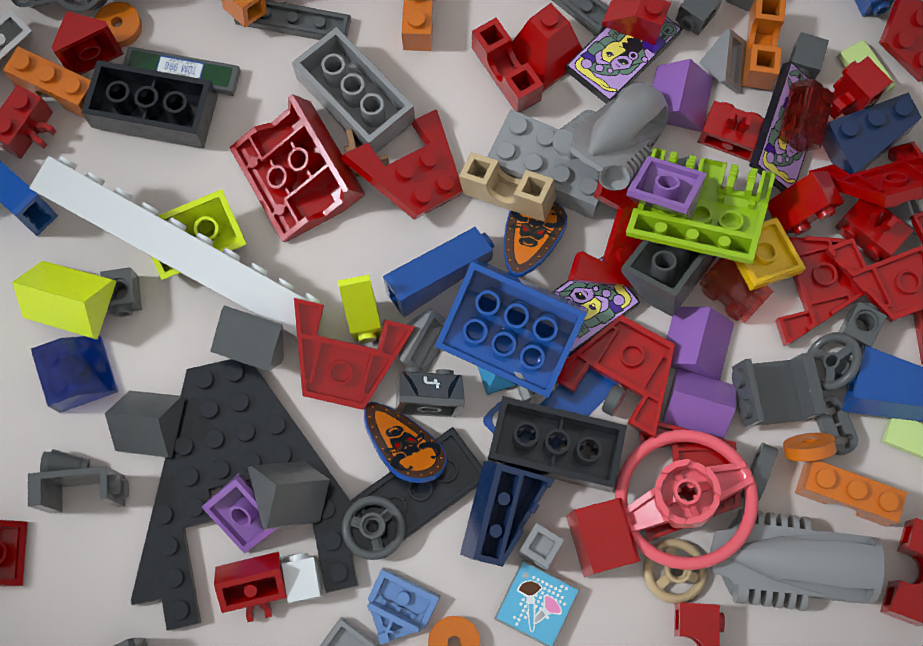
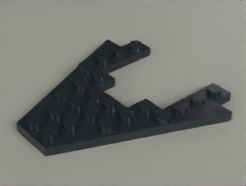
(224, 428)

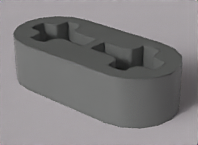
(842, 423)
(762, 467)

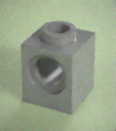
(541, 546)

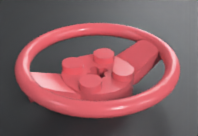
(665, 506)

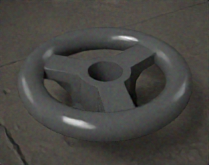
(838, 365)
(378, 551)

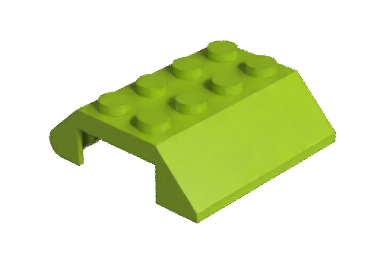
(724, 220)

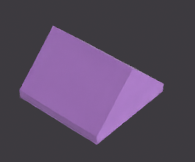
(685, 91)
(667, 187)
(700, 340)
(700, 403)
(237, 513)

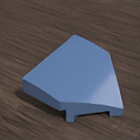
(399, 606)

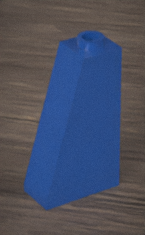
(24, 202)
(436, 270)
(886, 387)

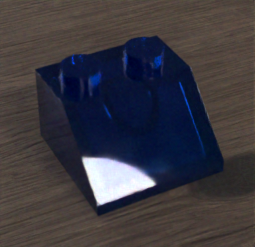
(73, 372)

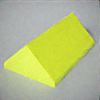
(210, 217)
(64, 298)

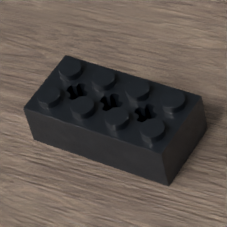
(150, 104)
(572, 429)

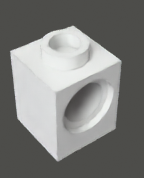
(302, 579)

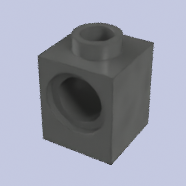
(696, 14)
(809, 54)
(129, 280)
(870, 316)

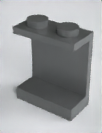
(778, 390)
(46, 487)

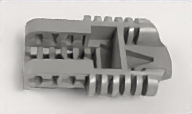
(616, 135)
(792, 563)

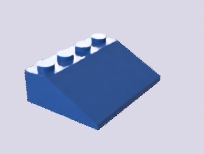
(511, 327)

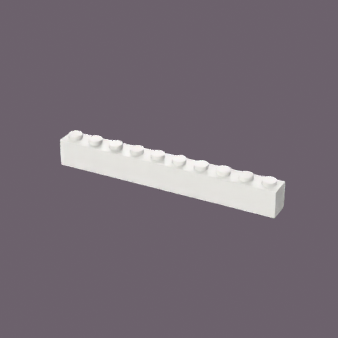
(168, 242)

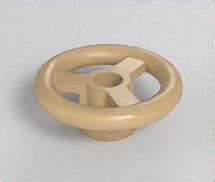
(657, 586)

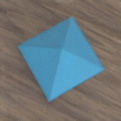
(493, 382)

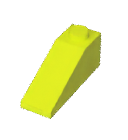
(360, 308)

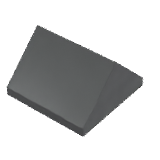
(248, 339)
(145, 423)
(288, 493)

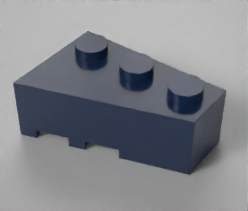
(865, 135)
(500, 511)

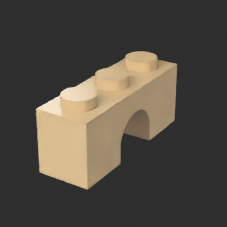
(488, 182)

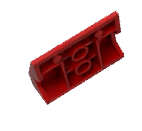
(296, 170)

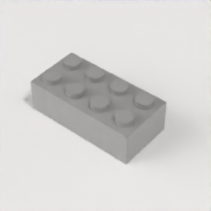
(353, 90)
(529, 146)

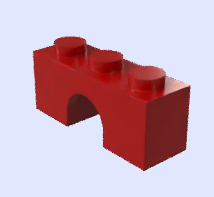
(515, 81)
(902, 598)
(699, 623)

